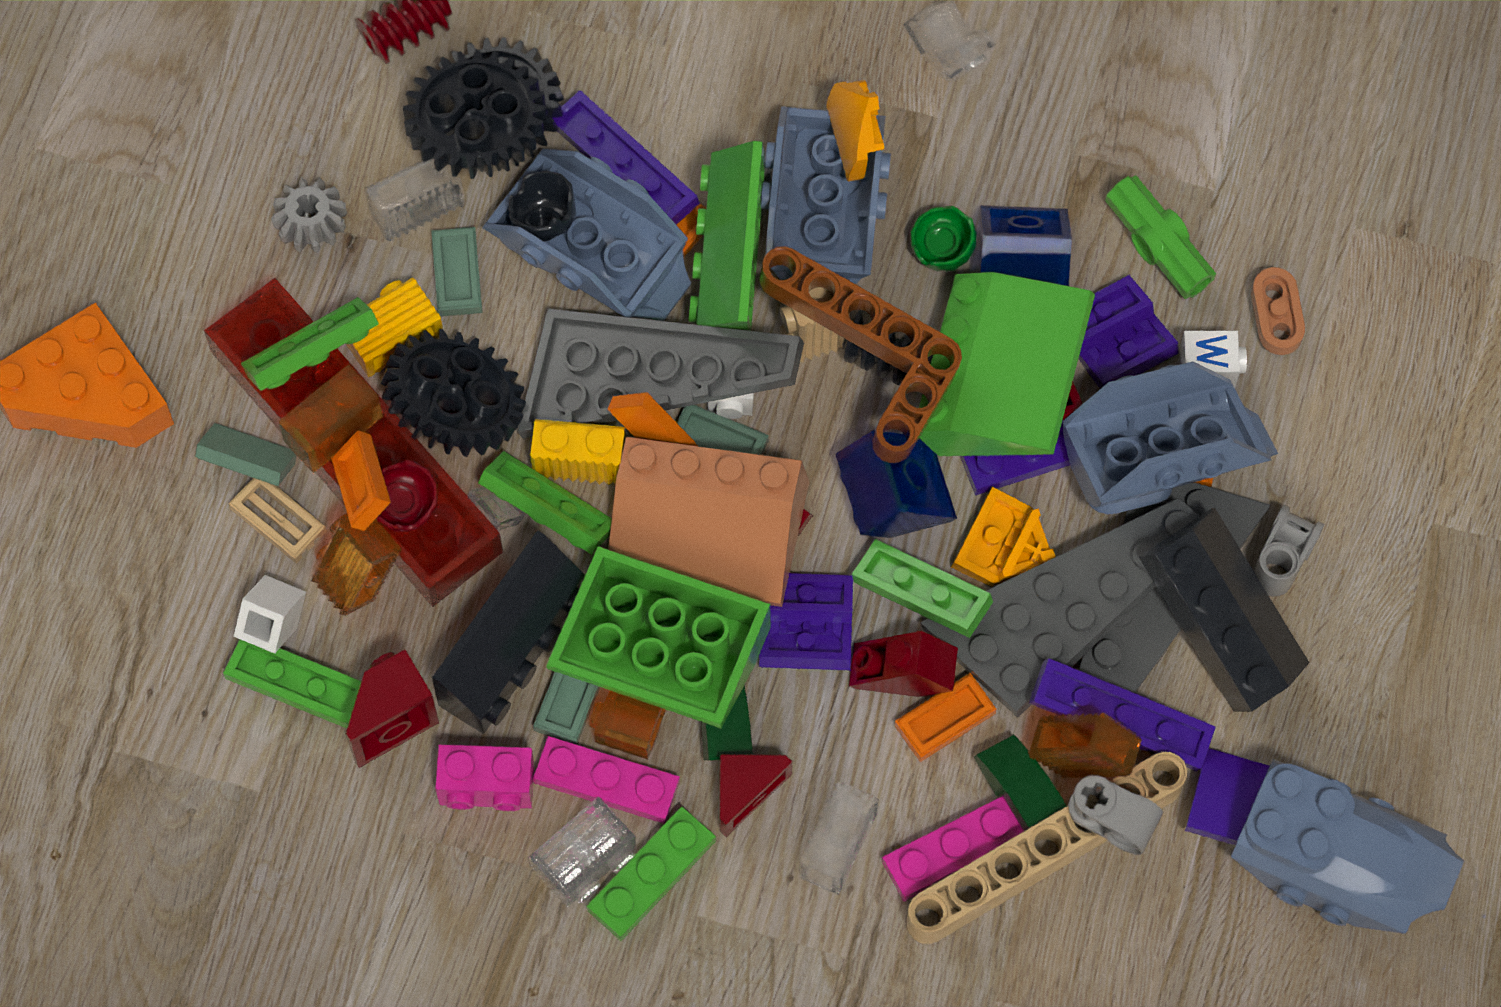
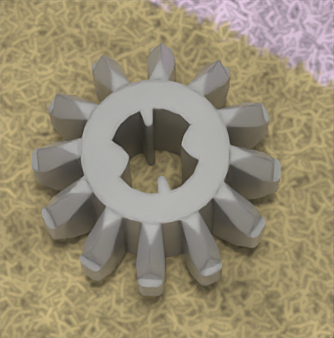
(307, 229)

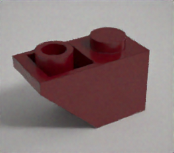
(904, 665)

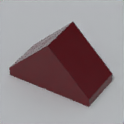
(747, 783)

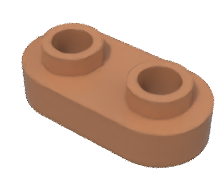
(1278, 313)

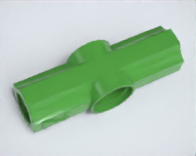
(1160, 237)

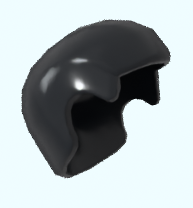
(543, 205)

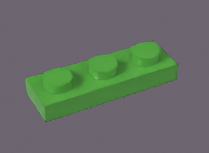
(310, 344)
(546, 502)
(922, 588)
(294, 681)
(651, 873)

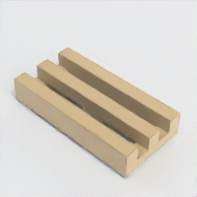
(304, 541)

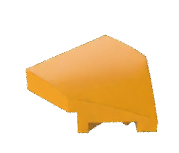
(854, 125)
(1003, 541)

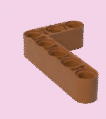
(873, 338)

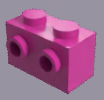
(485, 777)

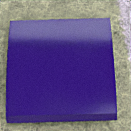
(1124, 334)
(811, 625)
(1224, 796)

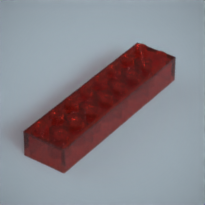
(457, 536)

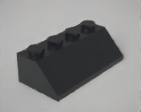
(1225, 612)
(508, 635)

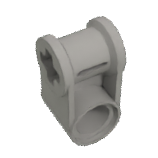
(1288, 546)
(1119, 816)

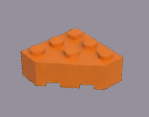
(82, 385)

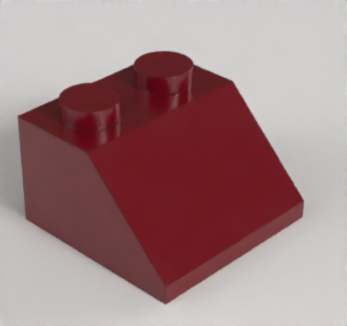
(389, 708)

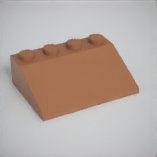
(710, 514)

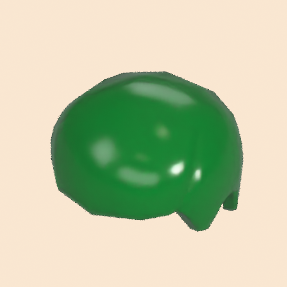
(943, 238)

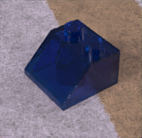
(1026, 242)
(894, 496)

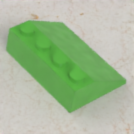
(730, 237)
(1015, 366)
(661, 637)

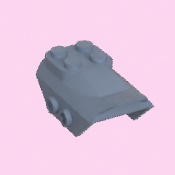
(813, 202)
(616, 248)
(1160, 434)
(1344, 852)

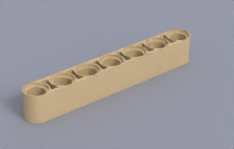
(1024, 855)

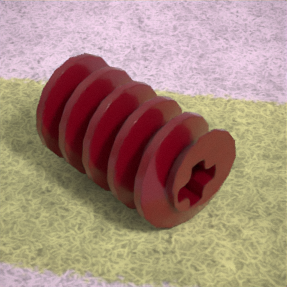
(402, 24)

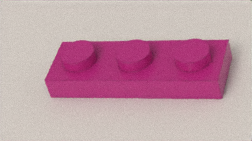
(613, 779)
(950, 848)

